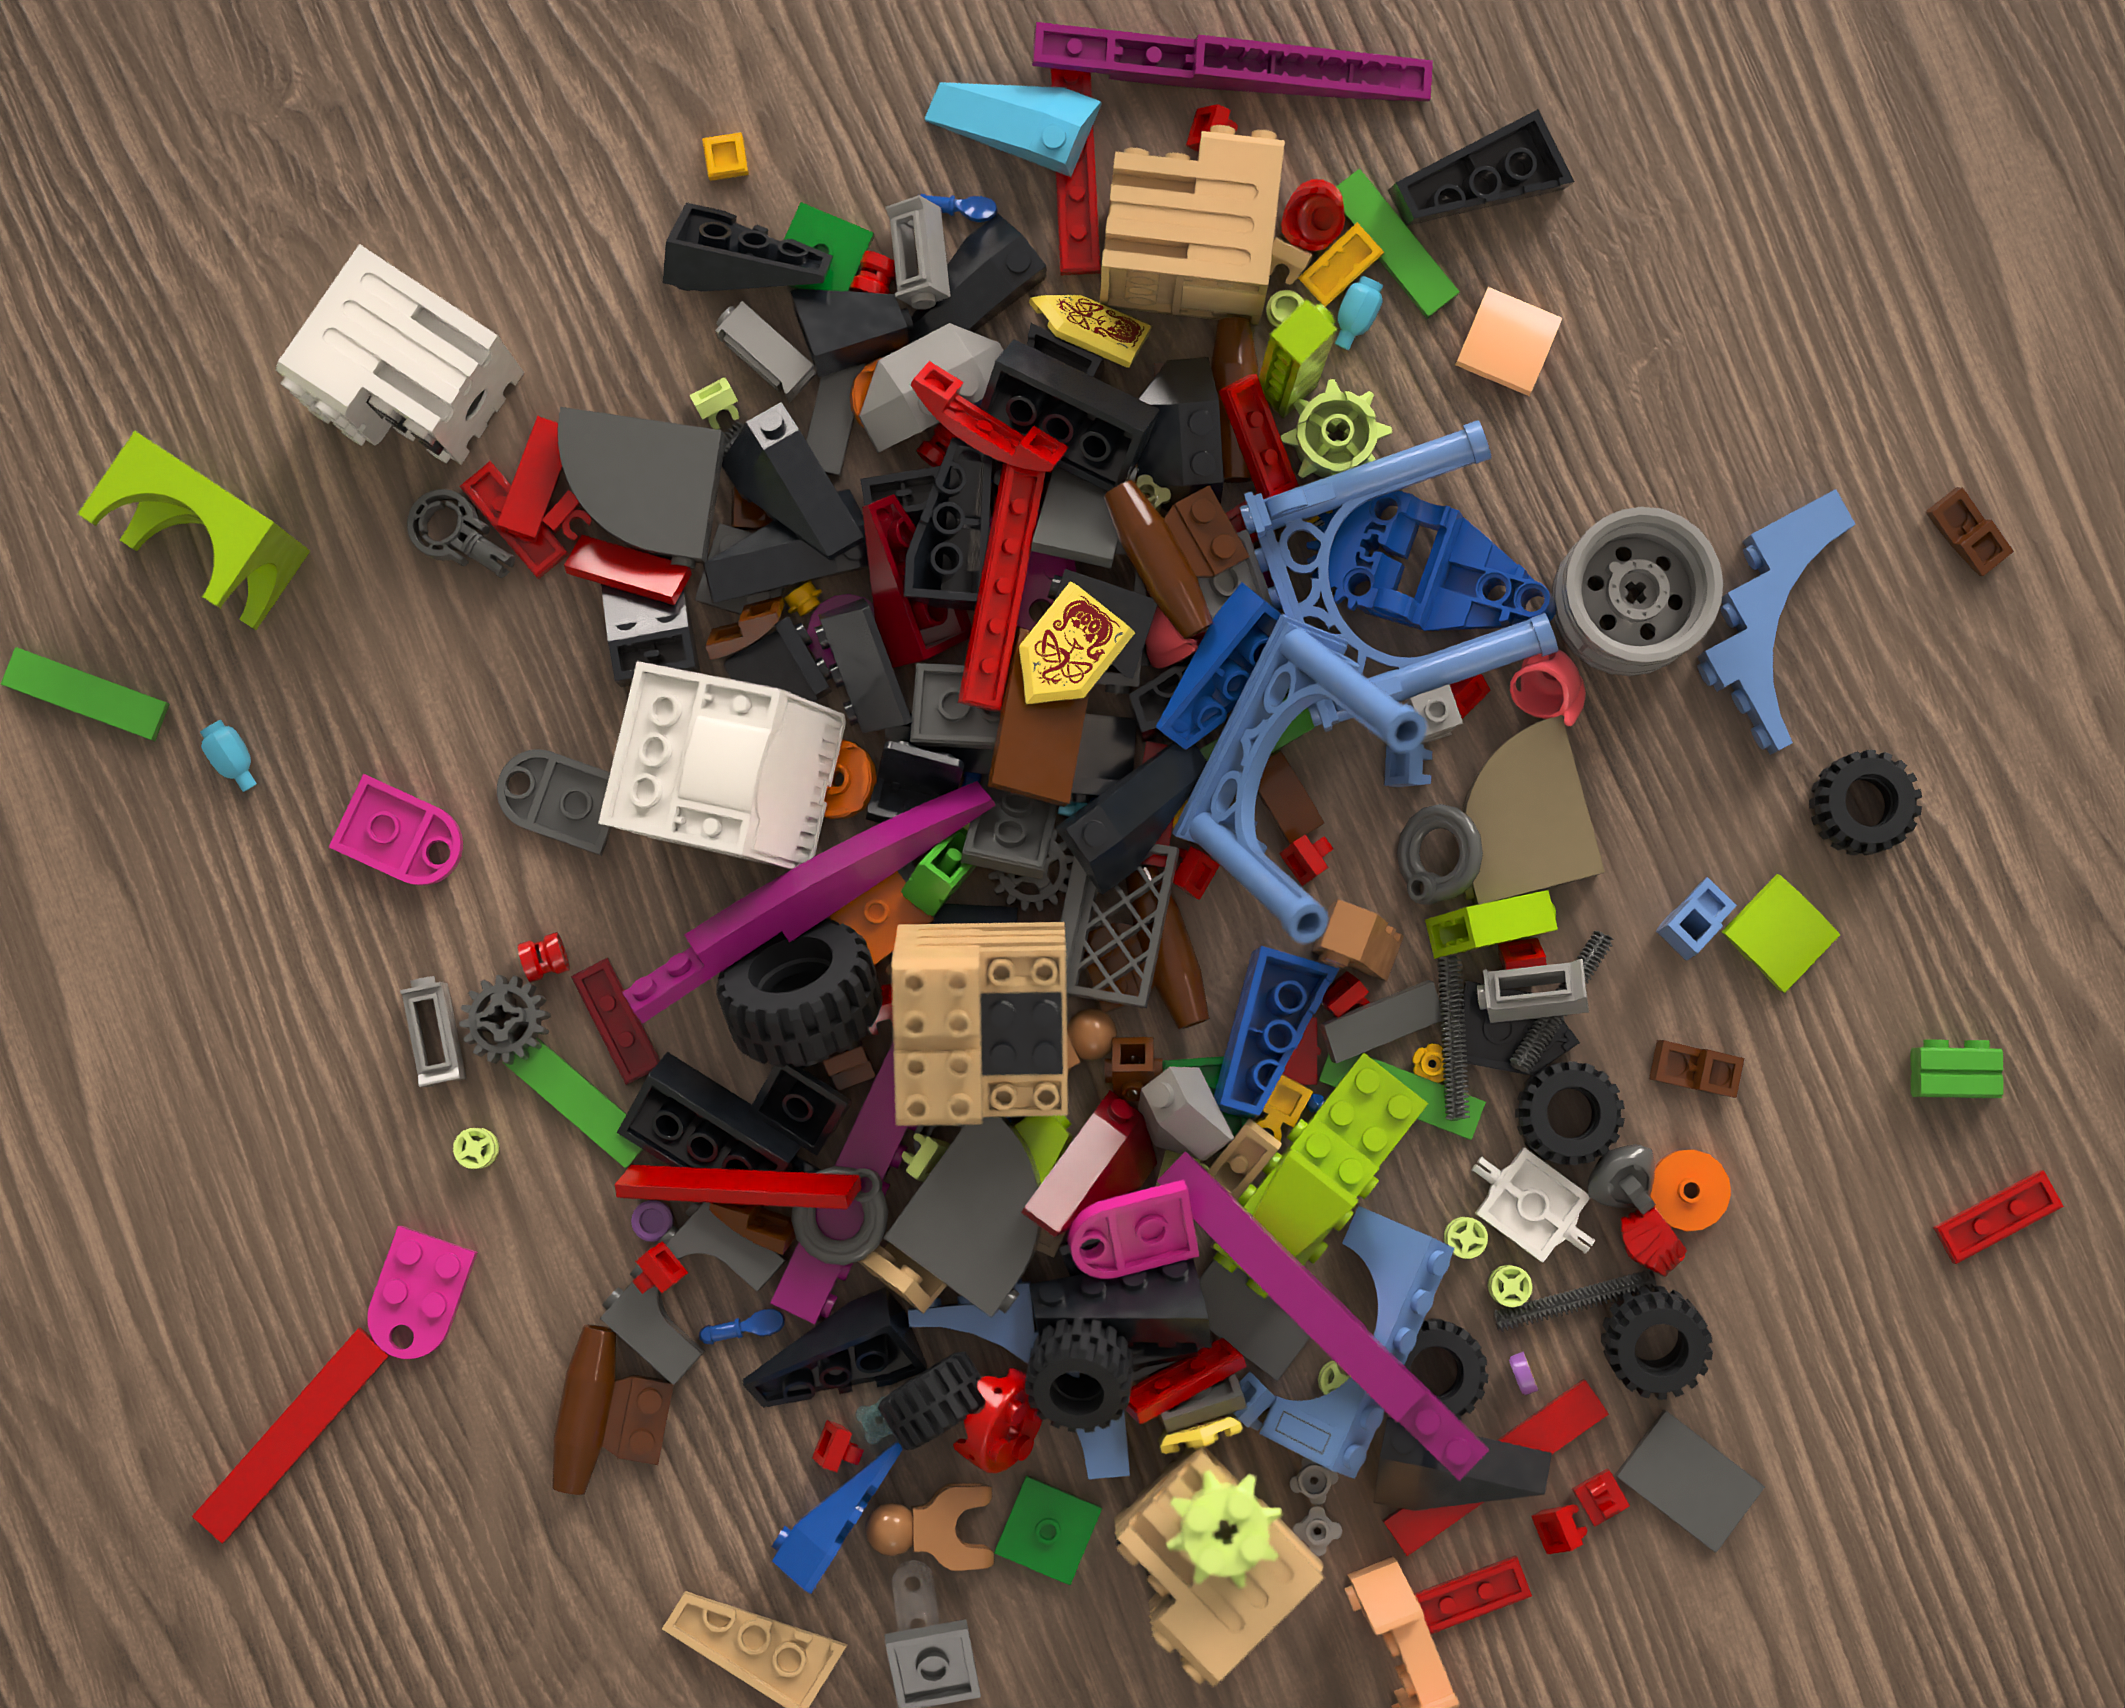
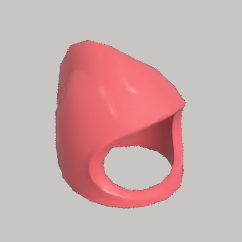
(1166, 645)
(1550, 687)

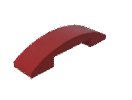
(979, 429)

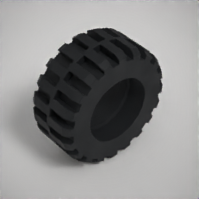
(801, 995)

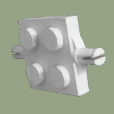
(1533, 1204)

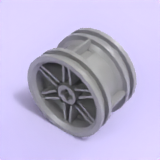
(1692, 576)

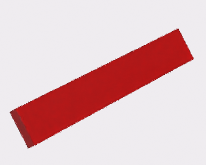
(1078, 195)
(1001, 588)
(738, 1186)
(1544, 1431)
(291, 1436)

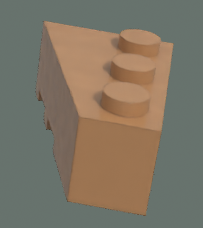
(1358, 941)

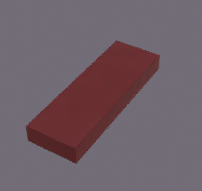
(616, 1021)

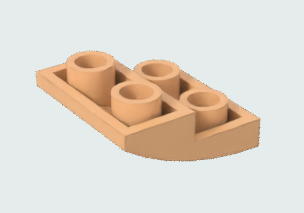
(1508, 341)

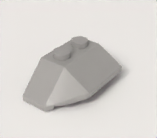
(891, 405)

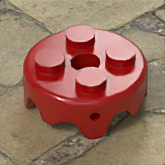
(1003, 1428)

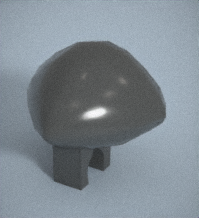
(1624, 1178)

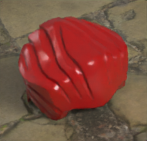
(1314, 215)
(1651, 1241)

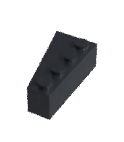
(1492, 171)

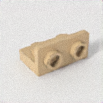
(904, 1276)

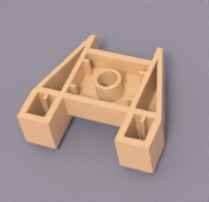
(1396, 1614)

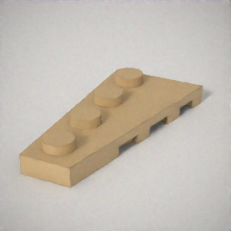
(762, 1652)

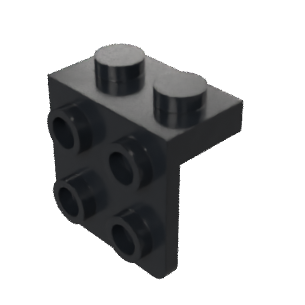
(782, 663)
(1103, 755)
(911, 778)

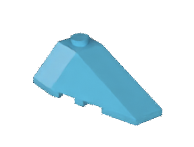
(1025, 121)

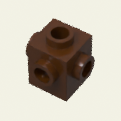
(1132, 1066)

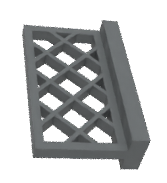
(1077, 918)

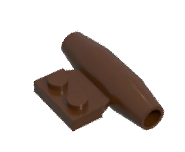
(1231, 360)
(1176, 550)
(1176, 970)
(600, 1412)

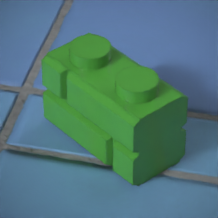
(938, 874)
(1956, 1071)

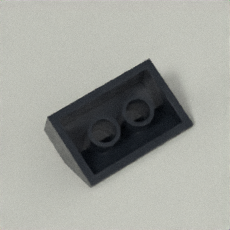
(862, 667)

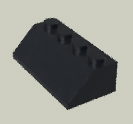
(1095, 420)
(701, 1124)

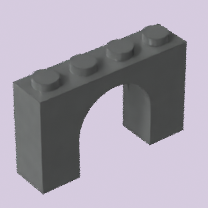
(642, 1317)

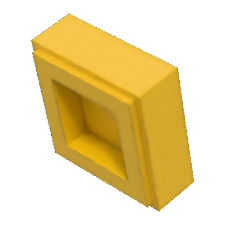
(725, 156)

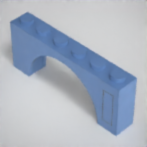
(1406, 1276)

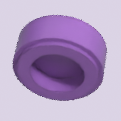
(652, 1220)
(1523, 1373)

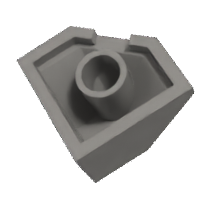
(1184, 1113)

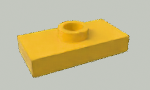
(1341, 265)

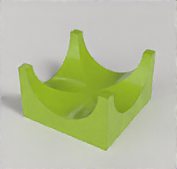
(176, 494)

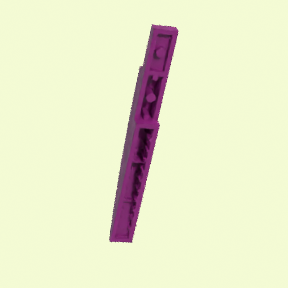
(1231, 64)
(805, 896)
(1326, 1319)

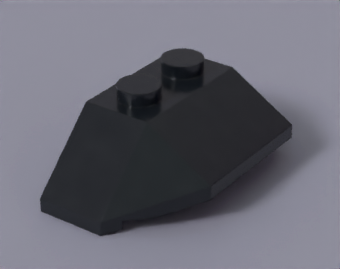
(1186, 437)

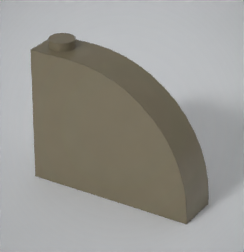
(1531, 817)

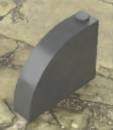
(645, 480)
(969, 1216)

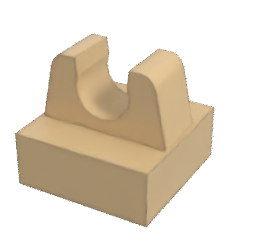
(1290, 255)

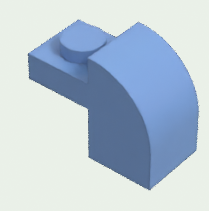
(1696, 919)

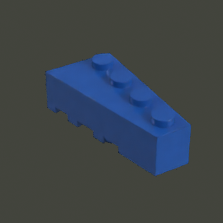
(1268, 1025)

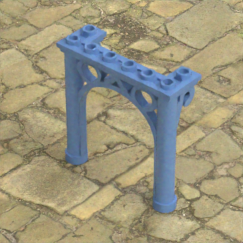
(1349, 491)
(1246, 744)

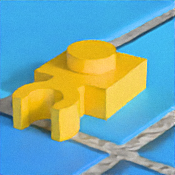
(1284, 1105)

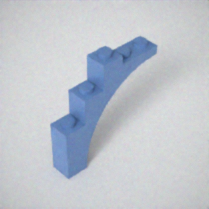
(1754, 608)
(1104, 1448)

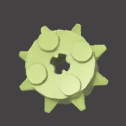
(1333, 412)
(1201, 1518)

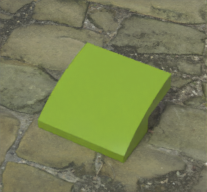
(1780, 933)

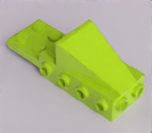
(1329, 1163)

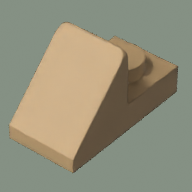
(1243, 1158)

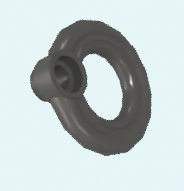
(1409, 861)
(863, 1242)

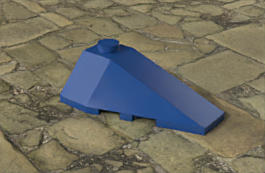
(1219, 667)
(818, 1535)

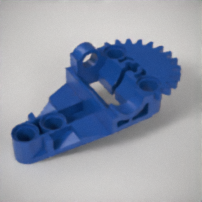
(1455, 578)

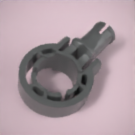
(463, 537)

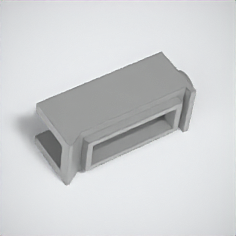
(932, 283)
(764, 350)
(1439, 712)
(1534, 1005)
(453, 1068)

